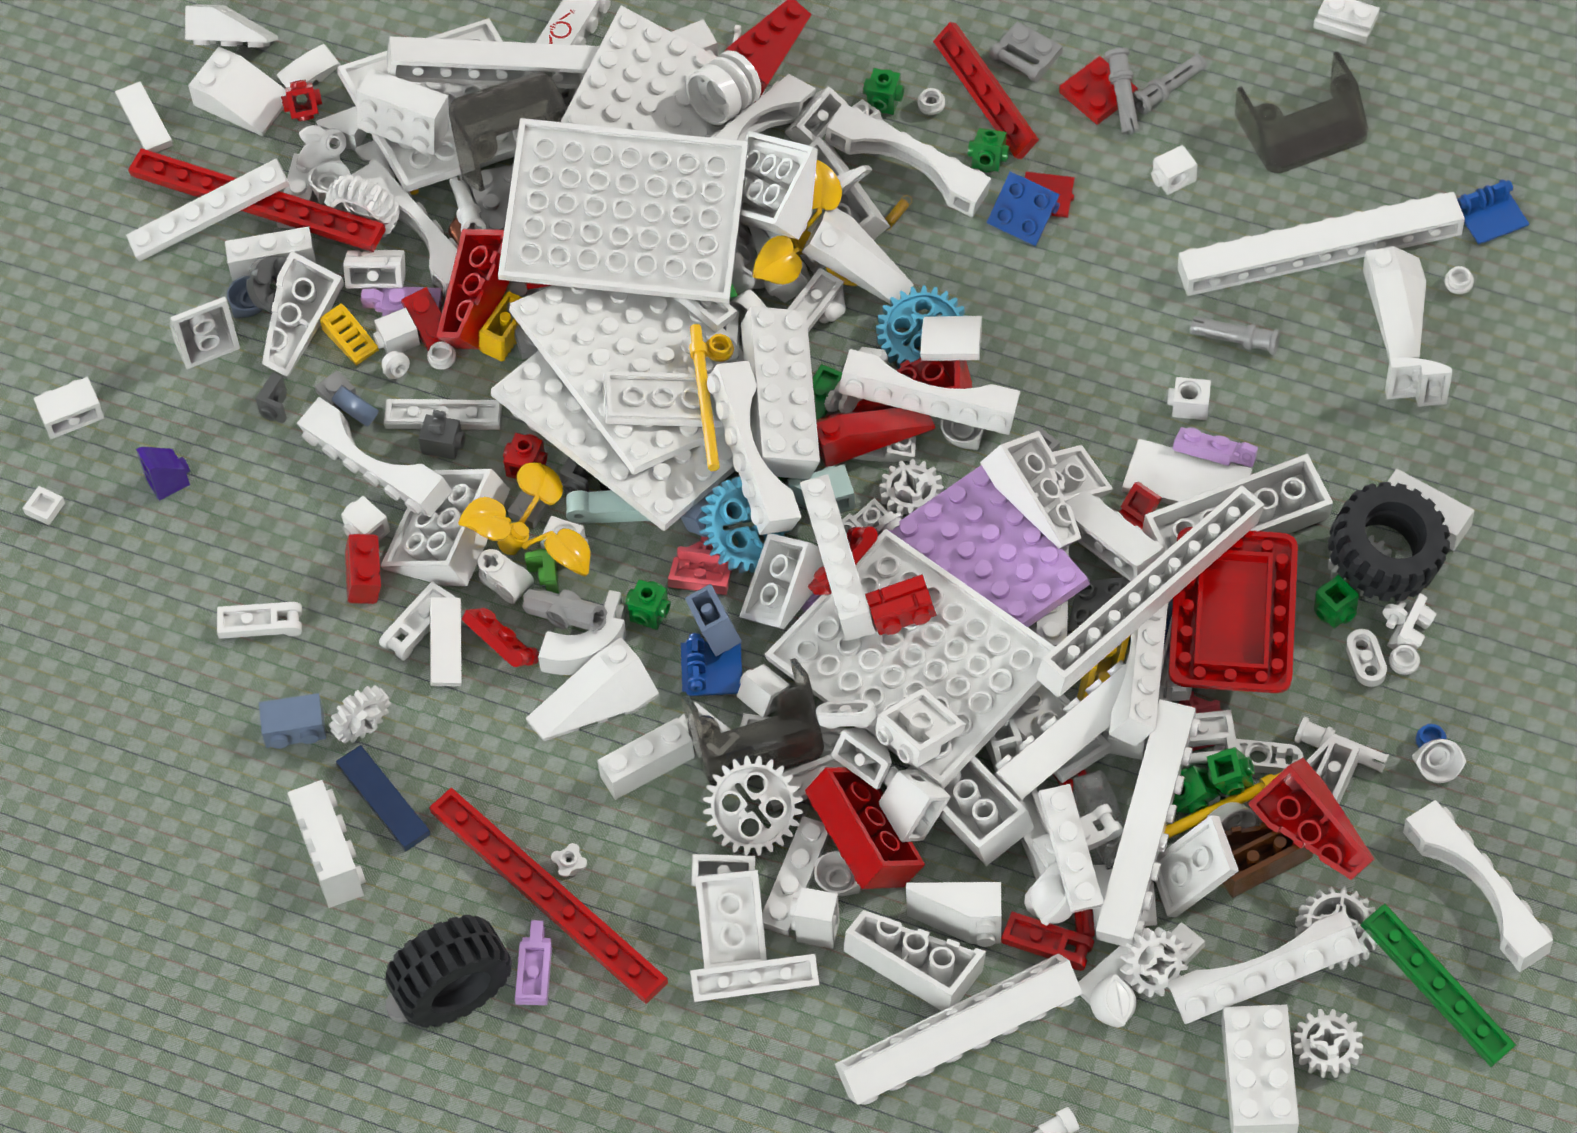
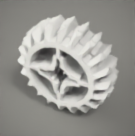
(364, 200)
(1338, 902)

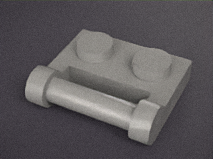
(1030, 46)

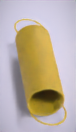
(897, 211)

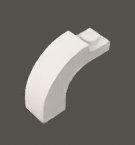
(568, 653)

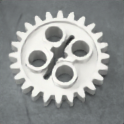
(730, 822)

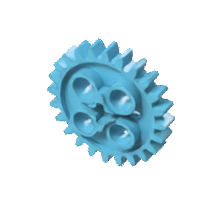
(904, 314)
(749, 544)

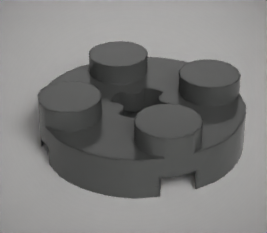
(260, 279)

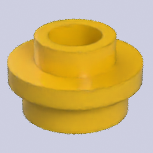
(724, 345)

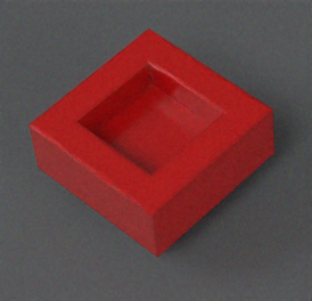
(1140, 501)

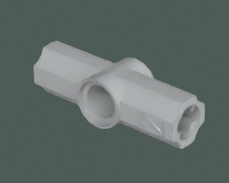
(564, 609)

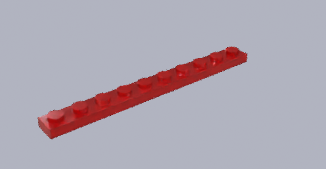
(277, 207)
(549, 895)

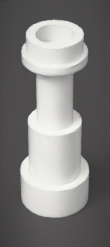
(1062, 1123)

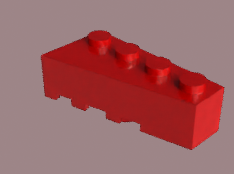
(772, 39)
(473, 288)

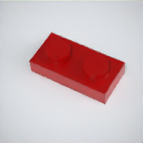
(424, 315)

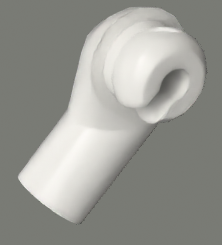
(835, 309)

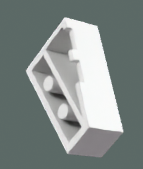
(1335, 764)

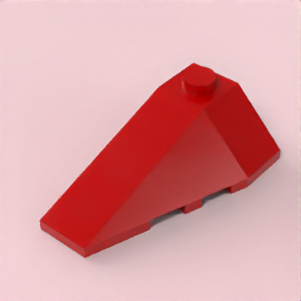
(935, 373)
(861, 432)
(1308, 814)

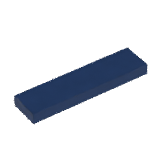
(383, 798)

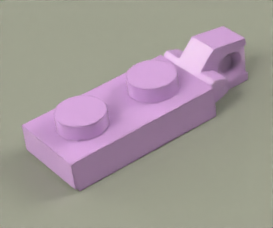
(389, 299)
(1214, 448)
(534, 967)

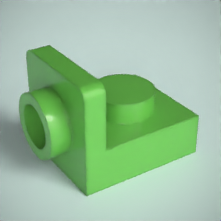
(546, 566)

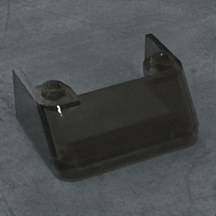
(498, 110)
(1308, 133)
(788, 738)

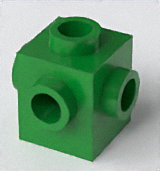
(884, 90)
(988, 150)
(1336, 602)
(648, 604)
(1230, 771)
(1195, 792)

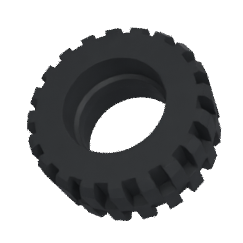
(1407, 514)
(448, 971)

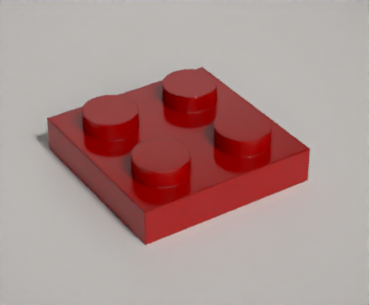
(1092, 91)

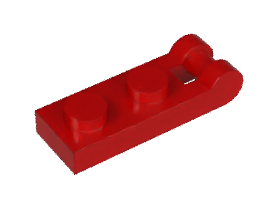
(860, 542)
(500, 637)
(1046, 941)

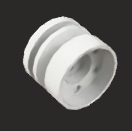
(723, 87)

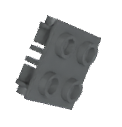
(1093, 598)

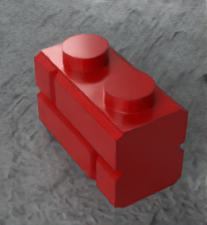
(362, 568)
(901, 605)

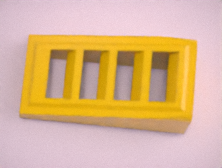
(338, 320)

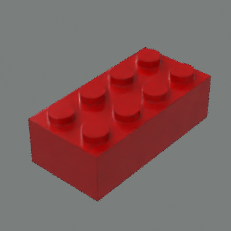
(862, 830)

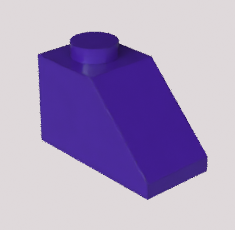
(163, 470)

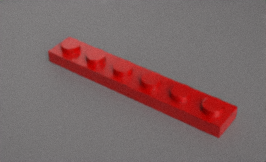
(985, 90)

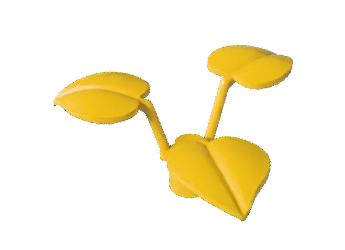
(780, 255)
(488, 519)

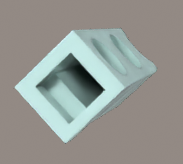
(600, 508)

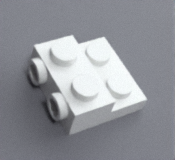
(918, 727)

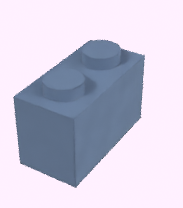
(713, 620)
(292, 721)

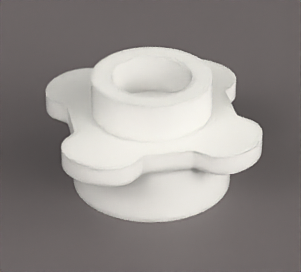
(569, 868)

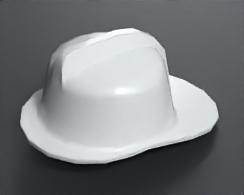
(1048, 897)

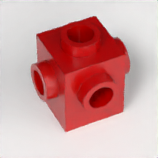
(301, 111)
(521, 451)

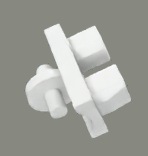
(1414, 613)

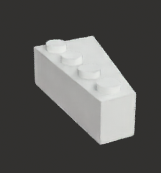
(326, 843)
(914, 960)

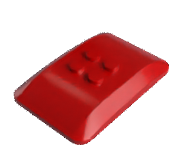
(1238, 618)

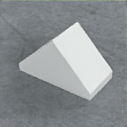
(347, 123)

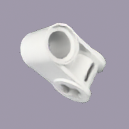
(503, 575)

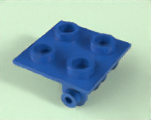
(1023, 208)
(1491, 212)
(706, 673)

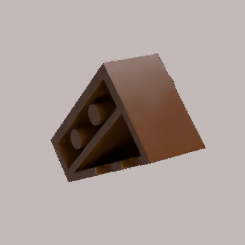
(1260, 856)

